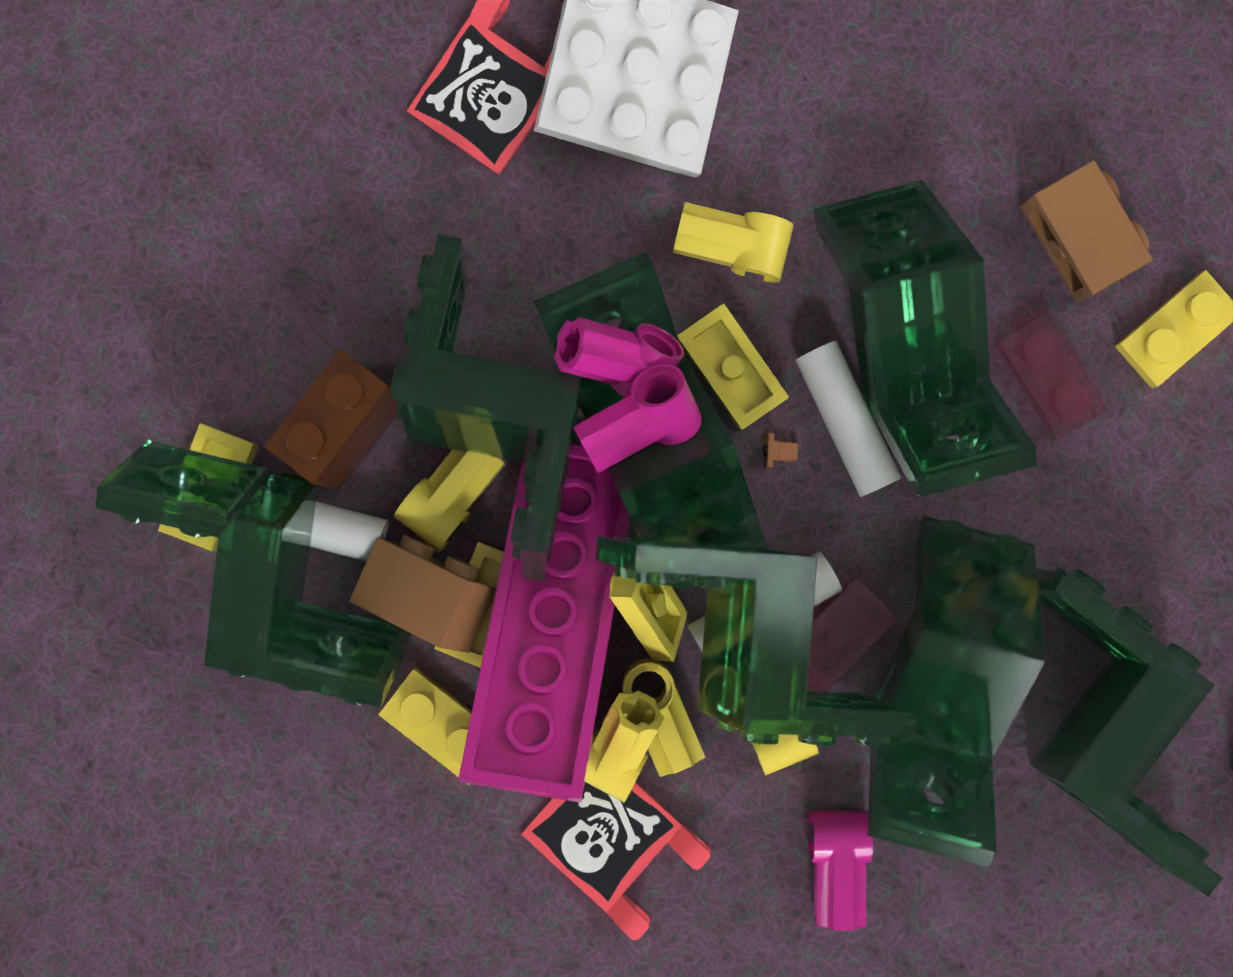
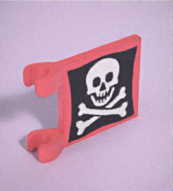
(483, 91)
(609, 844)

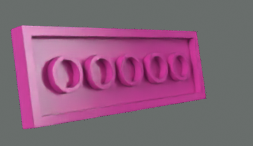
(548, 650)

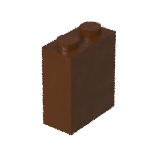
(335, 422)

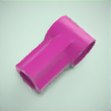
(613, 353)
(656, 411)
(840, 867)

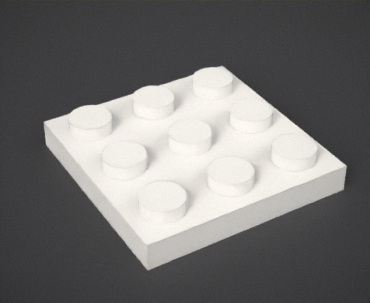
(638, 78)

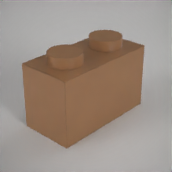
(1087, 231)
(422, 594)

